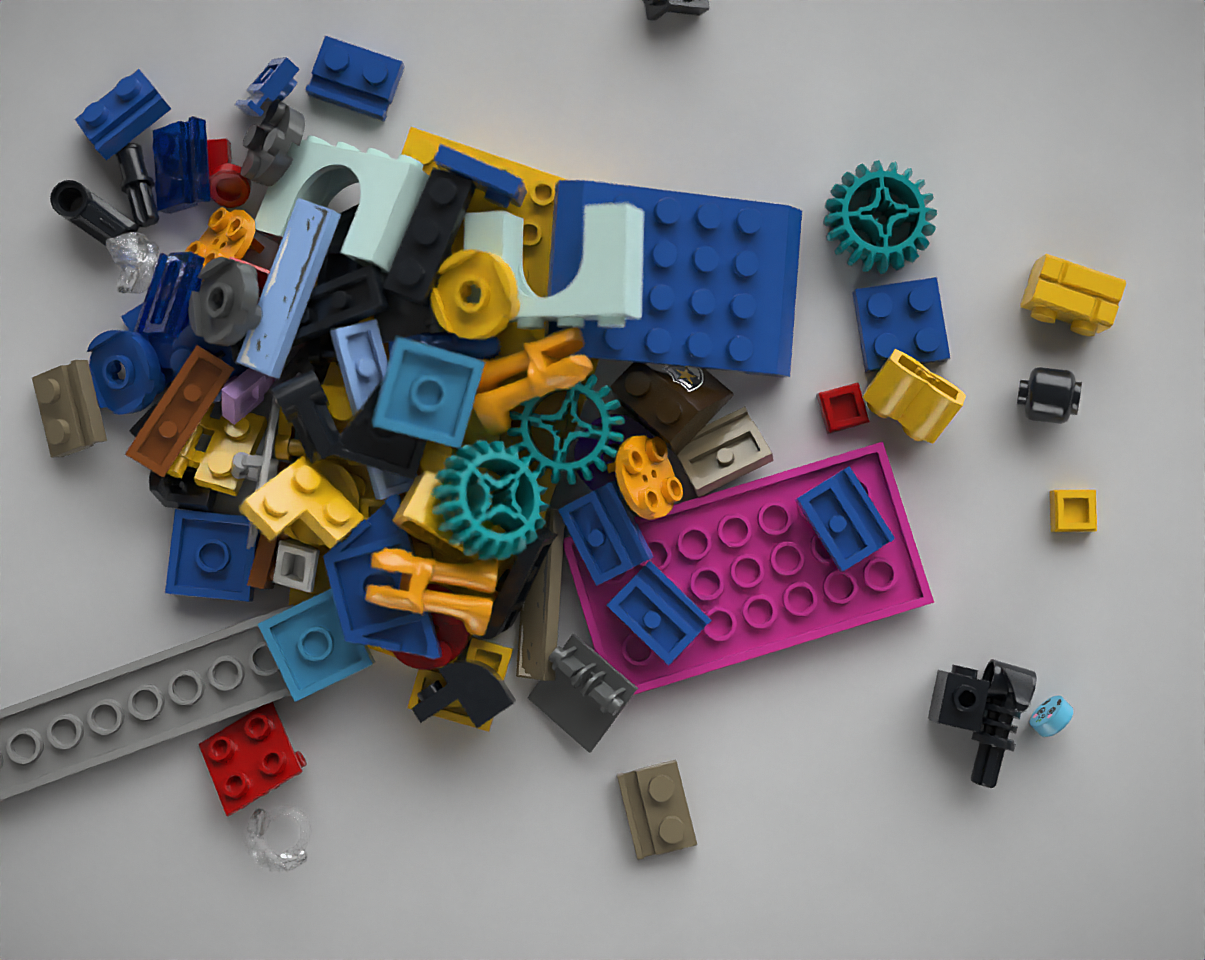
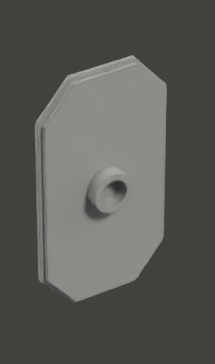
(258, 468)

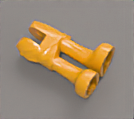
(545, 375)
(417, 574)

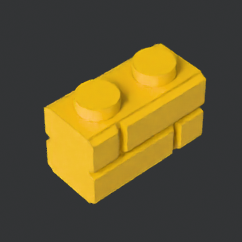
(1072, 295)

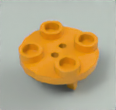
(227, 236)
(646, 476)

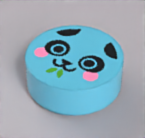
(1051, 716)

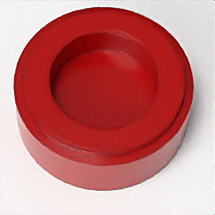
(229, 186)

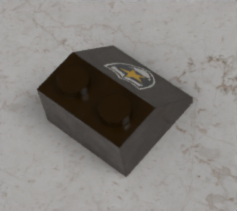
(670, 400)

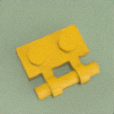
(226, 441)

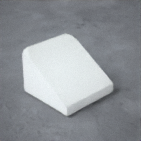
(296, 565)

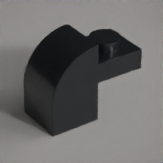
(473, 684)

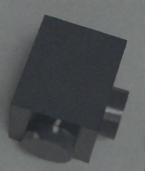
(959, 698)

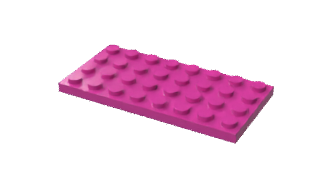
(759, 572)

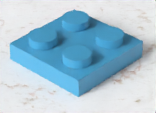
(427, 392)
(312, 647)

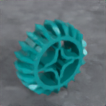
(880, 183)
(603, 434)
(466, 500)

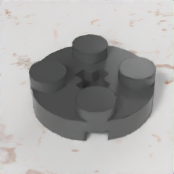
(270, 142)
(225, 302)

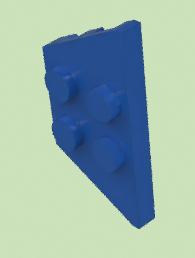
(351, 572)

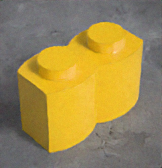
(913, 397)
(417, 518)

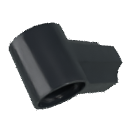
(93, 216)
(306, 407)

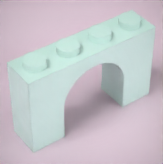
(320, 171)
(608, 279)

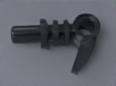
(1009, 690)

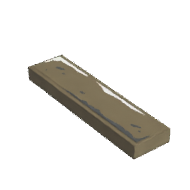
(541, 610)

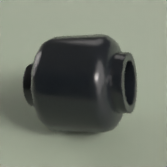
(1050, 395)

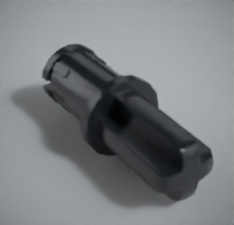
(137, 185)

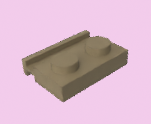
(69, 408)
(724, 452)
(657, 809)

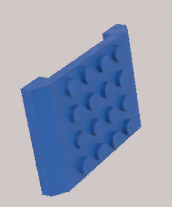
(712, 278)

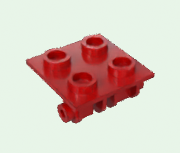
(250, 758)

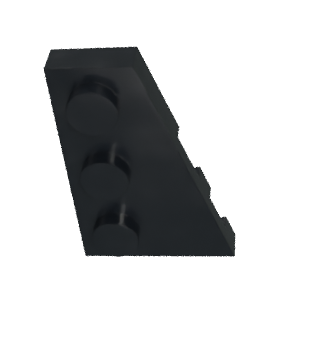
(376, 445)

